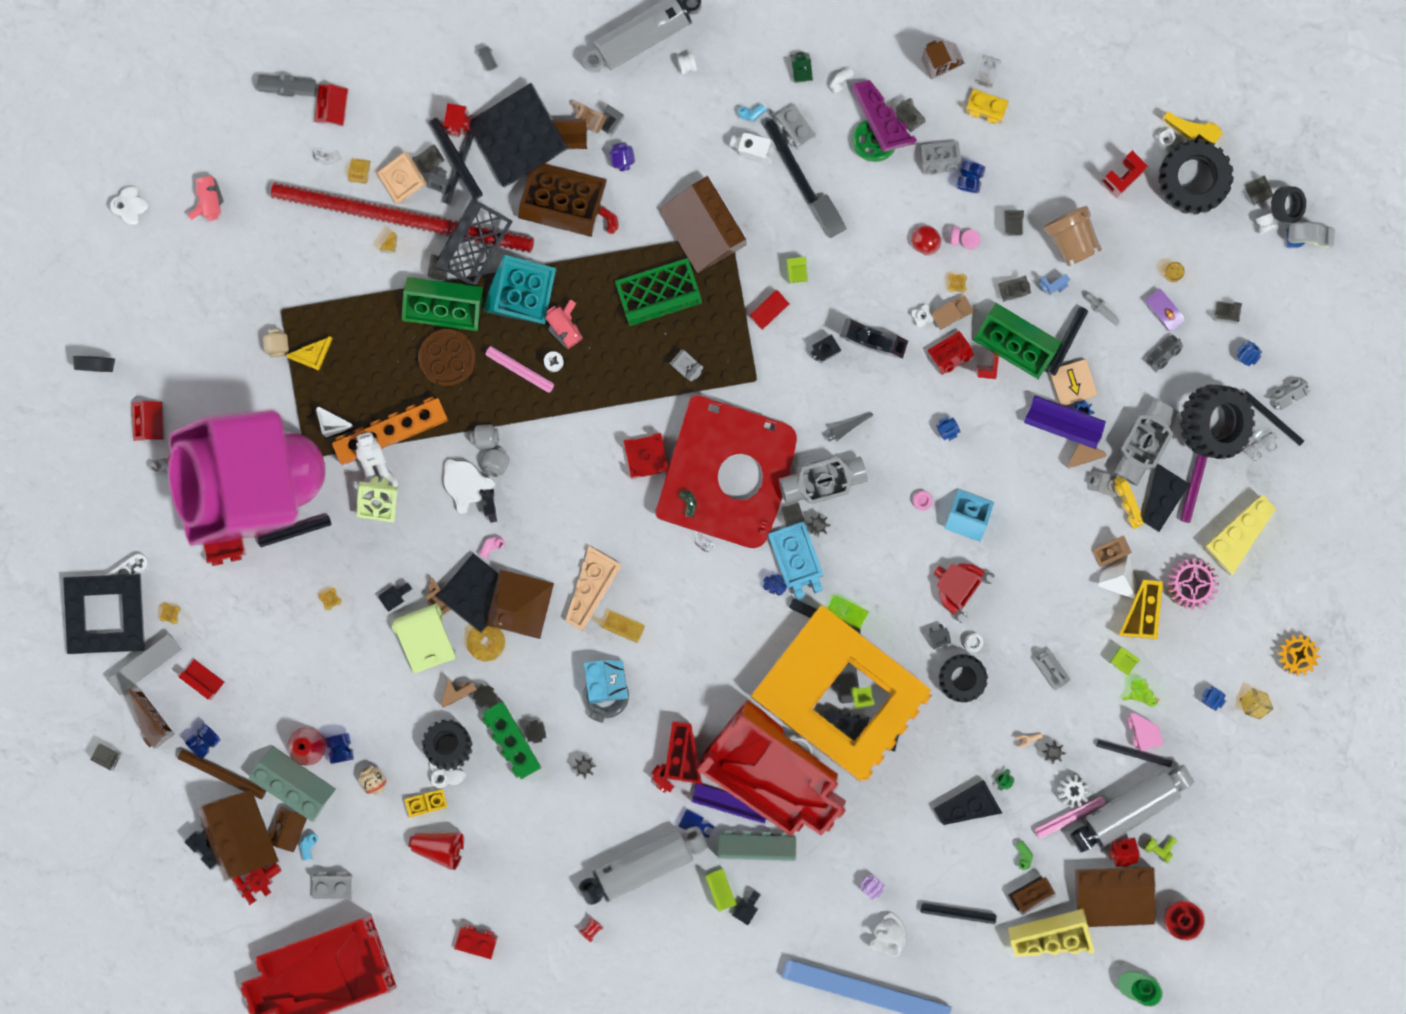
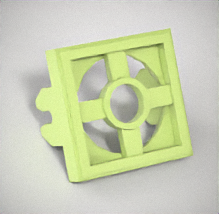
(374, 512)

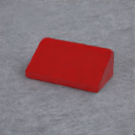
(769, 309)

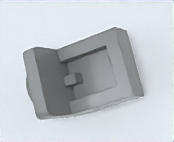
(686, 365)
(1102, 483)

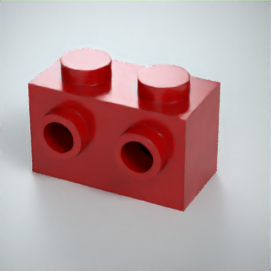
(456, 120)

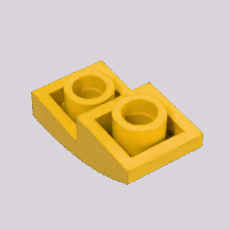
(425, 803)

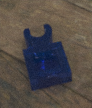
(692, 819)

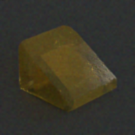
(359, 171)
(389, 245)

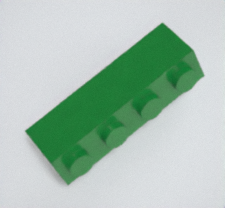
(442, 303)
(1017, 341)

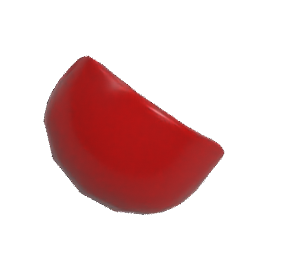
(926, 240)

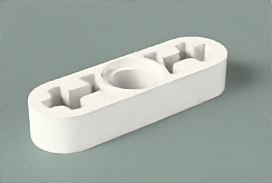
(132, 561)

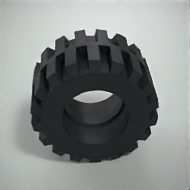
(975, 666)
(439, 731)

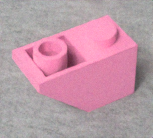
(1146, 733)

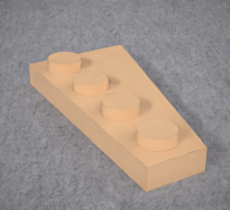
(594, 581)

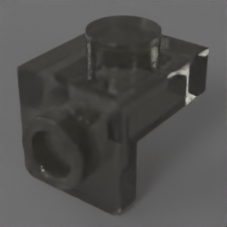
(907, 113)
(428, 159)
(1014, 288)

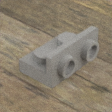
(795, 127)
(941, 157)
(332, 886)

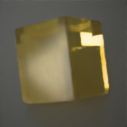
(1256, 703)

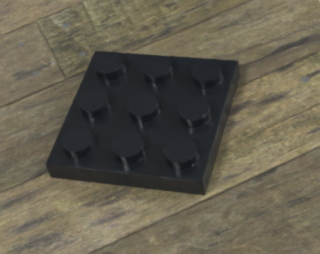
(471, 592)

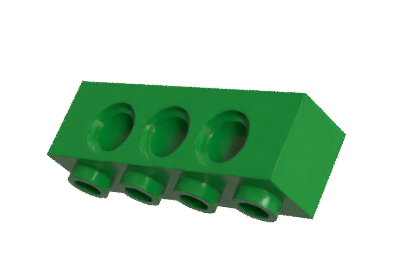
(531, 763)

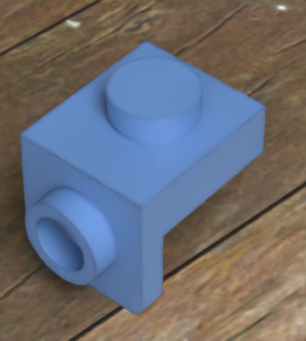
(1059, 284)

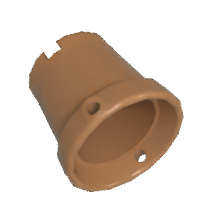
(1074, 235)

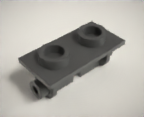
(1171, 347)

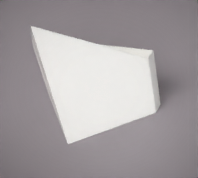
(332, 424)
(1120, 578)

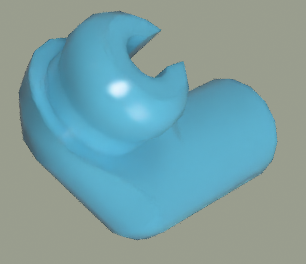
(751, 115)
(306, 845)

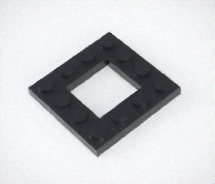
(75, 615)

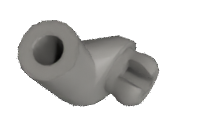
(159, 465)

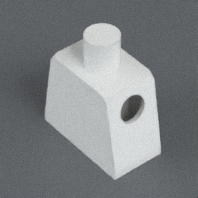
(761, 149)

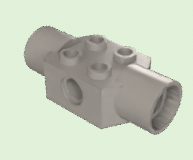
(1146, 442)
(823, 480)

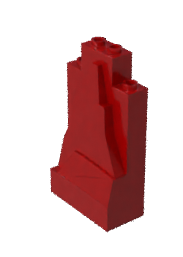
(772, 773)
(321, 972)

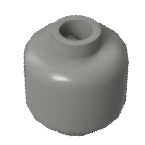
(485, 436)
(495, 462)

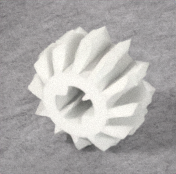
(1080, 789)

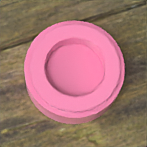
(955, 236)
(970, 239)
(922, 500)

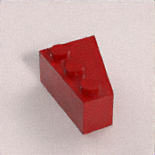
(682, 755)

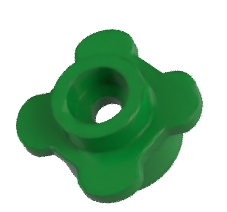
(1005, 780)

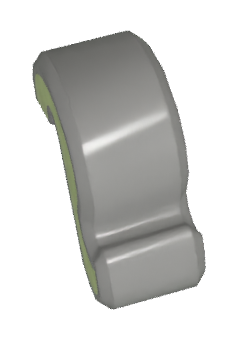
(1311, 233)

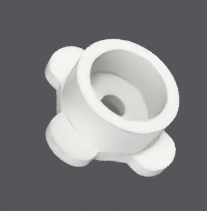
(1171, 138)
(919, 320)

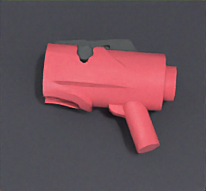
(209, 199)
(561, 325)

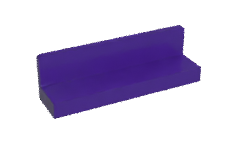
(1065, 422)
(724, 802)

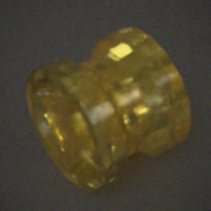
(1176, 269)

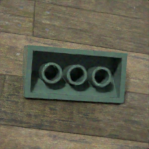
(292, 784)
(756, 846)

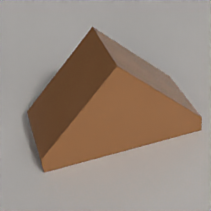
(1085, 454)

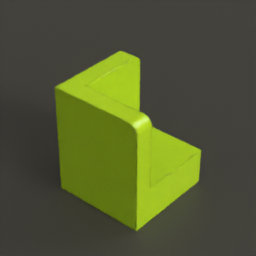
(797, 270)
(1124, 660)
(862, 697)

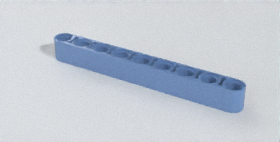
(860, 990)

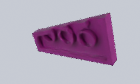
(882, 119)

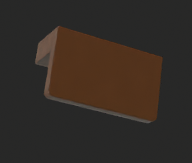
(573, 132)
(287, 829)
(1034, 895)

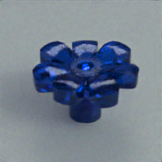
(775, 584)

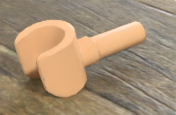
(1025, 740)

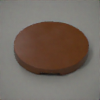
(447, 357)

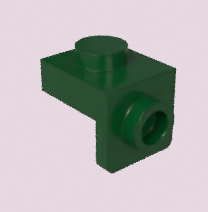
(801, 67)

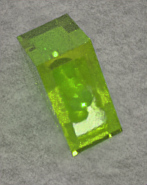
(848, 611)

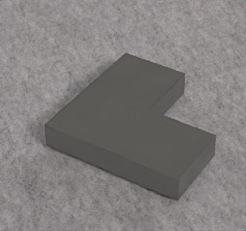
(847, 680)

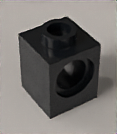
(831, 343)

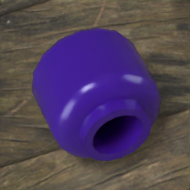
(622, 156)

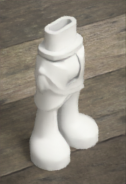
(371, 454)

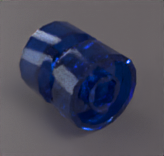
(970, 177)
(204, 734)
(339, 748)

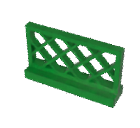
(664, 307)

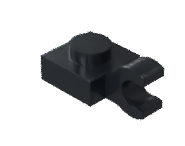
(489, 509)
(393, 598)
(746, 910)

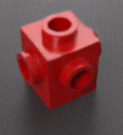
(1124, 852)

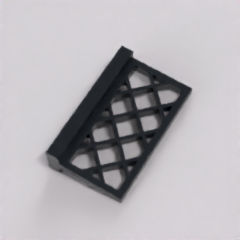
(458, 234)

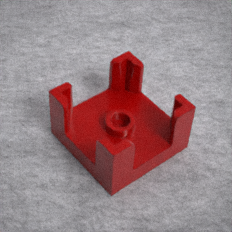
(1135, 167)
(646, 456)

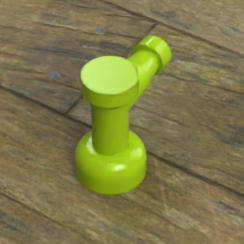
(1164, 853)

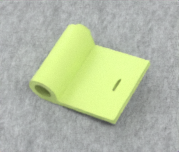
(424, 636)

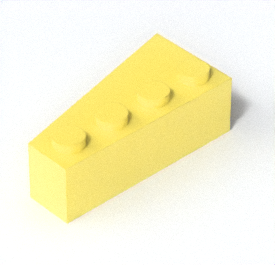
(1237, 537)
(1052, 935)

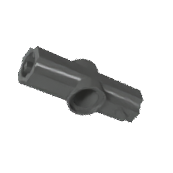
(286, 85)

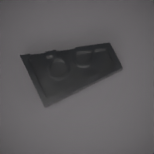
(1164, 496)
(968, 805)

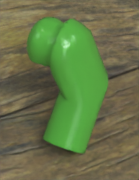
(1026, 856)

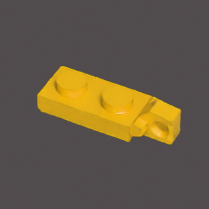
(1129, 503)

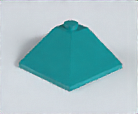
(521, 290)

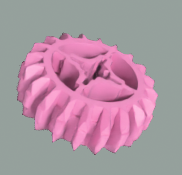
(1193, 575)

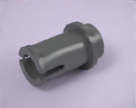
(487, 57)

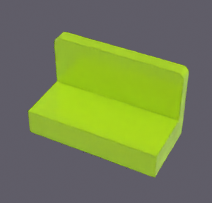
(720, 889)

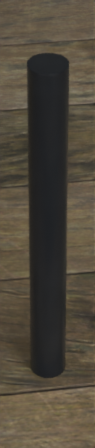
(455, 176)
(1274, 419)
(1134, 753)

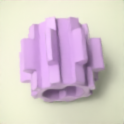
(872, 887)

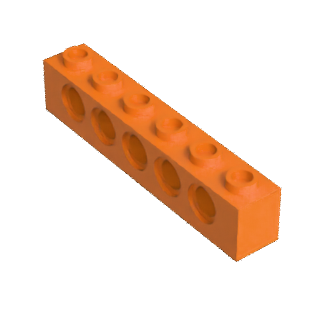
(437, 417)

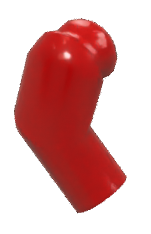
(612, 220)

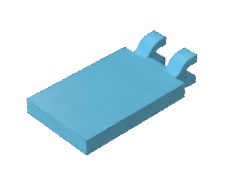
(797, 558)

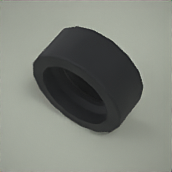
(1298, 204)

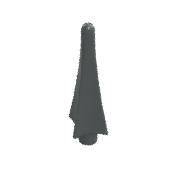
(840, 431)

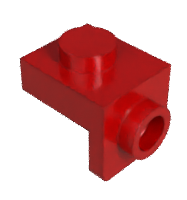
(662, 784)

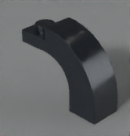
(873, 339)

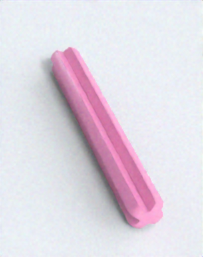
(519, 369)
(1069, 817)

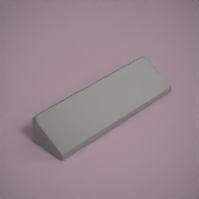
(144, 664)

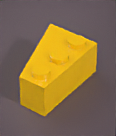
(1145, 613)

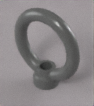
(598, 714)

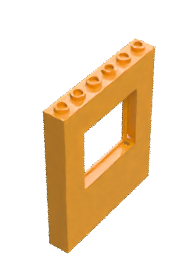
(810, 669)

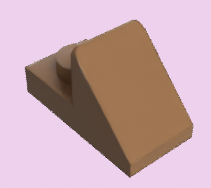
(952, 312)
(1112, 551)
(451, 695)

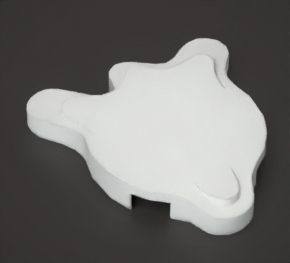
(464, 482)

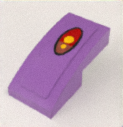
(1164, 309)

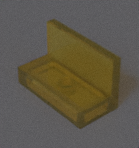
(623, 627)

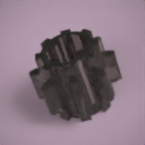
(814, 529)
(484, 696)
(535, 731)
(1053, 746)
(580, 763)

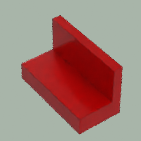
(331, 104)
(988, 372)
(147, 420)
(201, 680)

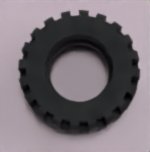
(1210, 156)
(1237, 423)

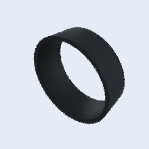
(93, 363)

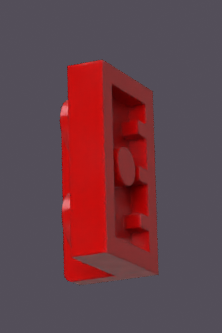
(951, 353)
(221, 551)
(476, 942)

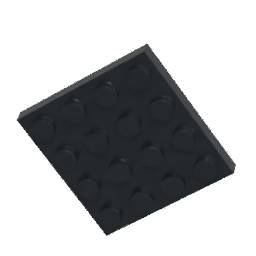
(517, 135)

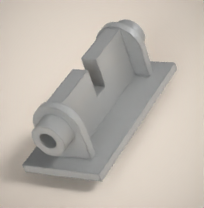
(1297, 388)
(1052, 669)

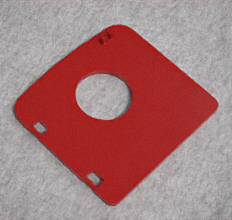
(700, 450)

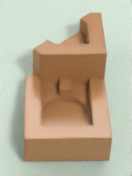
(594, 119)
(431, 598)

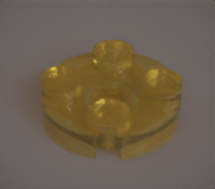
(479, 651)

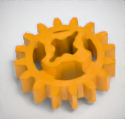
(1303, 646)

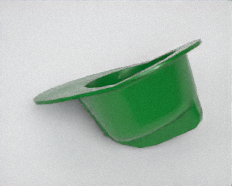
(1140, 988)

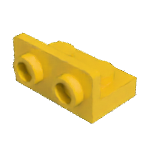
(986, 106)

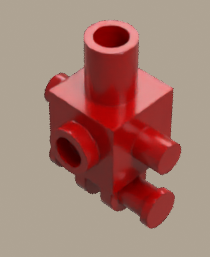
(258, 881)

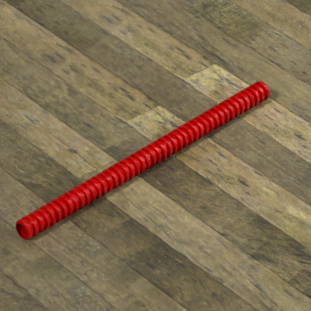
(393, 215)

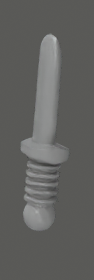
(1102, 308)

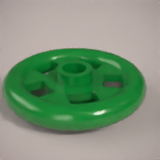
(860, 148)

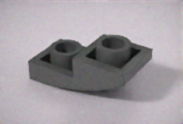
(828, 215)

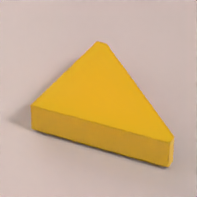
(313, 354)

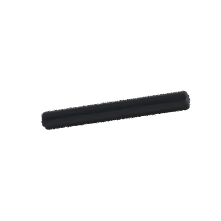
(455, 158)
(790, 161)

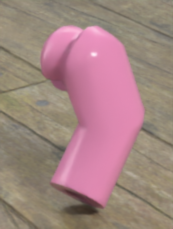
(491, 544)

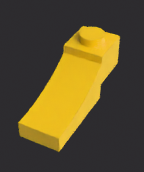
(1190, 130)

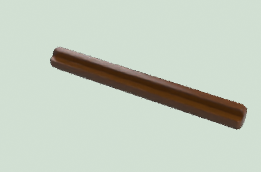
(221, 774)

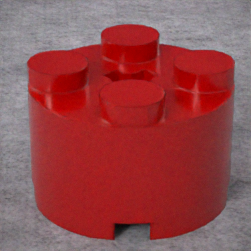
(1174, 914)

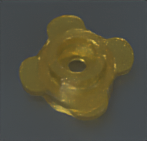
(957, 278)
(324, 597)
(166, 609)

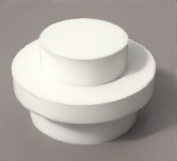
(973, 642)

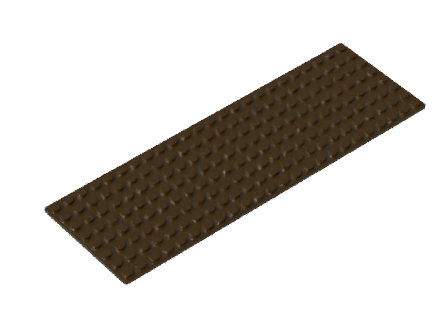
(377, 371)

